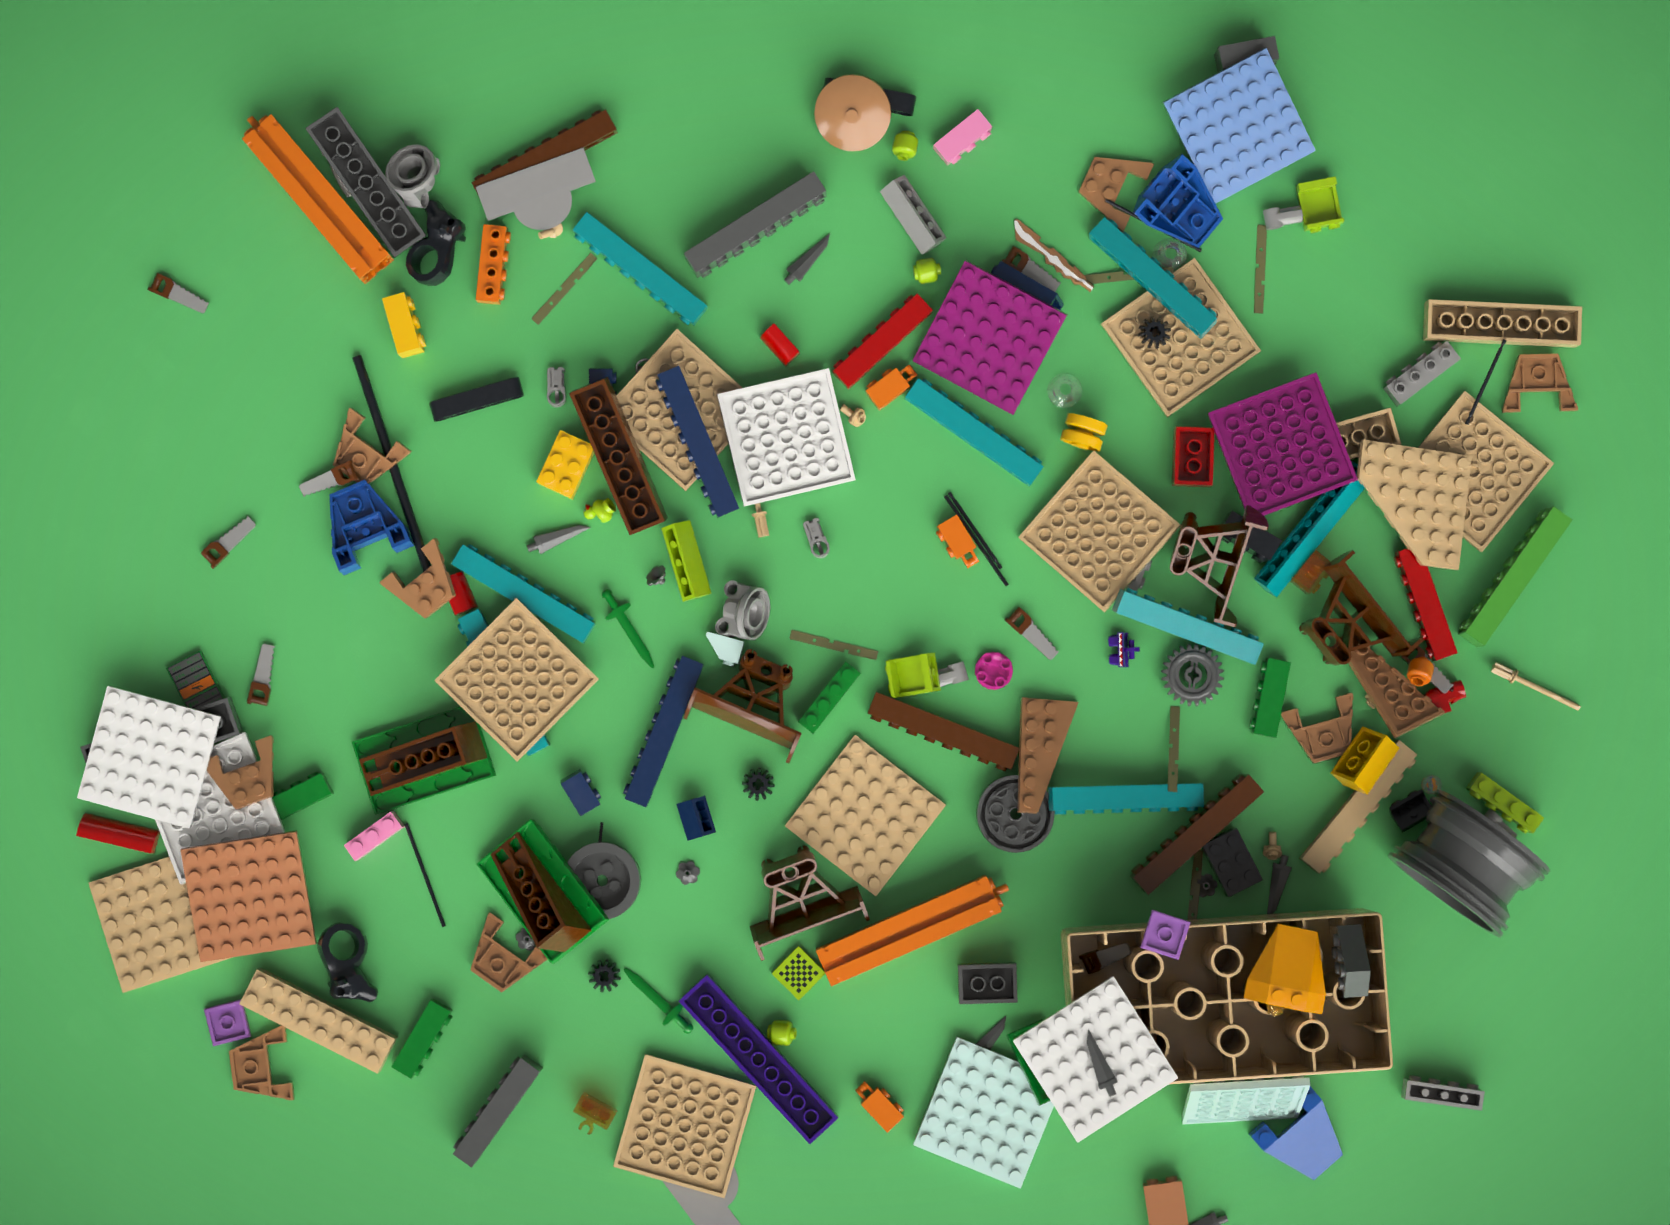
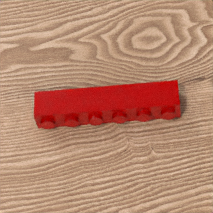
(885, 339)
(1426, 606)

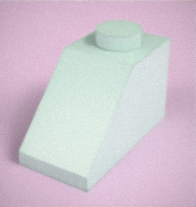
(726, 648)

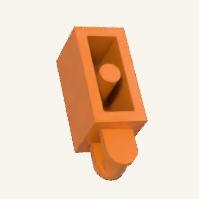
(890, 386)
(957, 540)
(880, 1106)

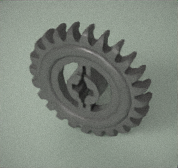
(1195, 656)

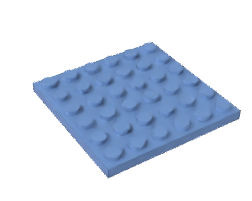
(1239, 125)

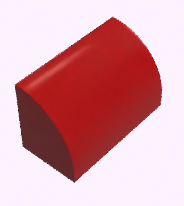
(779, 345)
(464, 597)

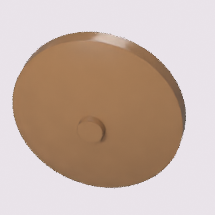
(852, 112)

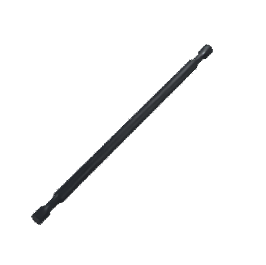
(1485, 381)
(974, 530)

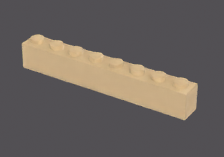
(1354, 813)

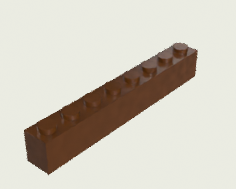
(583, 135)
(944, 731)

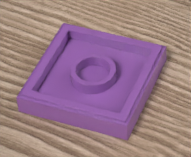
(1165, 934)
(227, 1022)

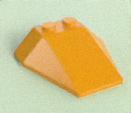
(1289, 971)

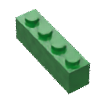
(829, 697)
(1271, 697)
(302, 795)
(422, 1038)

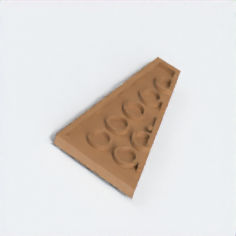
(1391, 692)
(1042, 735)

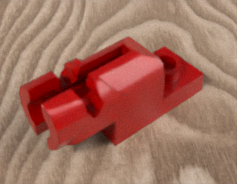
(1453, 695)

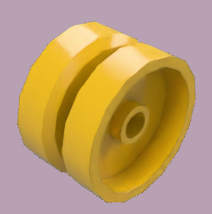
(1084, 432)

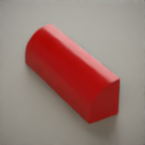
(118, 833)

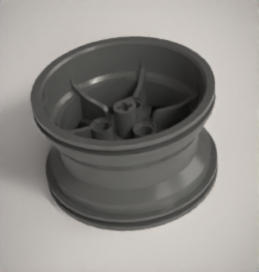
(1469, 862)

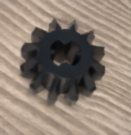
(1160, 330)
(754, 779)
(597, 976)

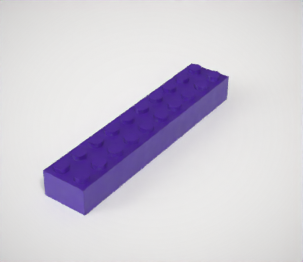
(758, 1058)

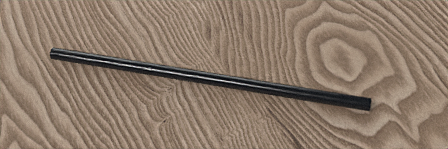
(395, 472)

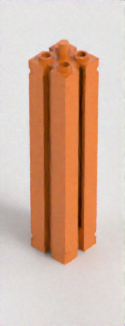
(316, 197)
(910, 929)

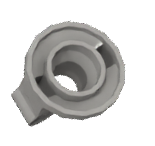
(412, 174)
(744, 611)

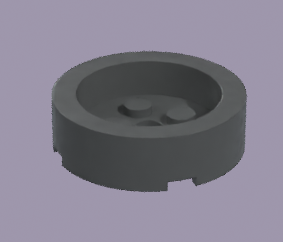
(998, 826)
(617, 866)

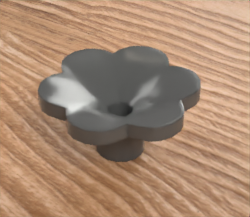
(656, 576)
(693, 872)
(1210, 889)
(522, 942)

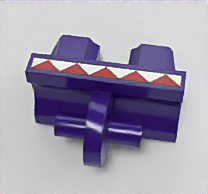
(1124, 653)

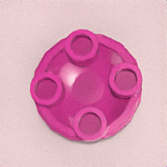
(993, 670)

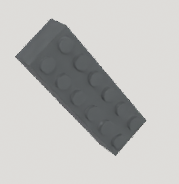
(500, 1106)

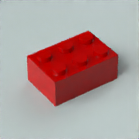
(1193, 457)

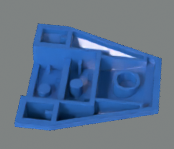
(1179, 203)

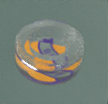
(1430, 784)

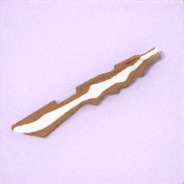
(1052, 257)

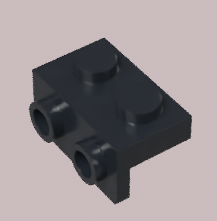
(1410, 810)

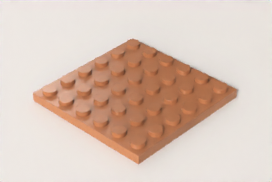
(248, 896)

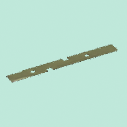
(1260, 272)
(1115, 276)
(567, 285)
(836, 645)
(1174, 751)
(1195, 888)

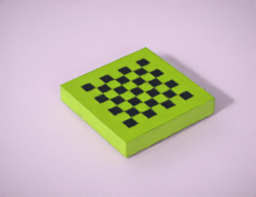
(798, 973)

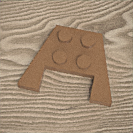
(1105, 182)
(1538, 374)
(366, 460)
(429, 589)
(1326, 738)
(250, 782)
(496, 963)
(252, 1066)

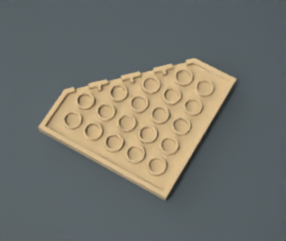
(1420, 497)

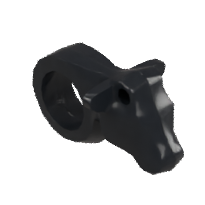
(442, 232)
(345, 976)

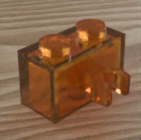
(1311, 573)
(594, 1112)

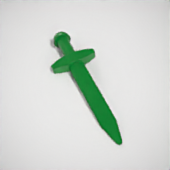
(618, 612)
(672, 1013)

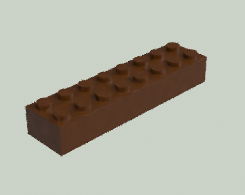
(618, 455)
(1197, 833)

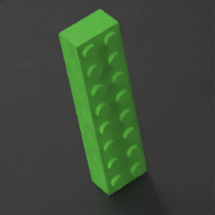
(1514, 577)

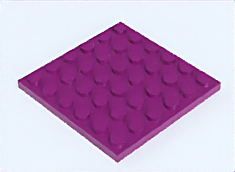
(989, 337)
(1283, 445)

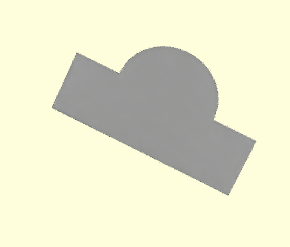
(539, 193)
(704, 1207)

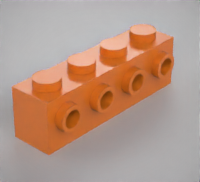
(491, 264)

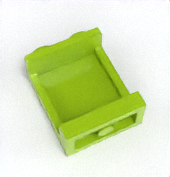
(1319, 204)
(912, 675)

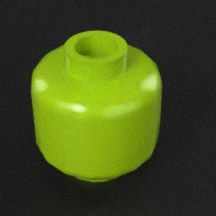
(905, 145)
(926, 270)
(781, 1032)

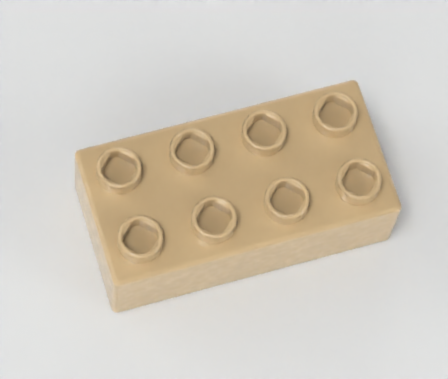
(1199, 1007)

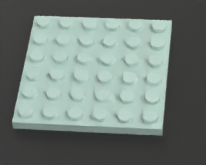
(1245, 1100)
(984, 1114)

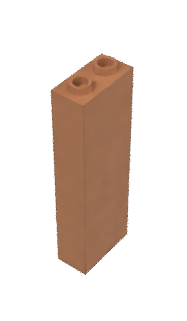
(1165, 1202)

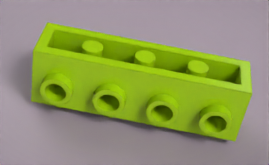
(686, 558)
(1504, 802)

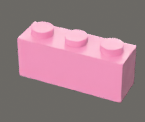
(963, 138)
(374, 835)

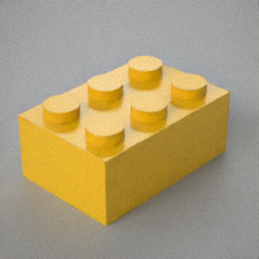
(404, 325)
(566, 465)
(1364, 760)

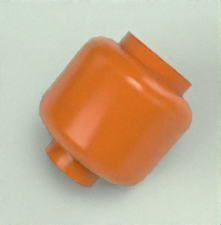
(1420, 671)

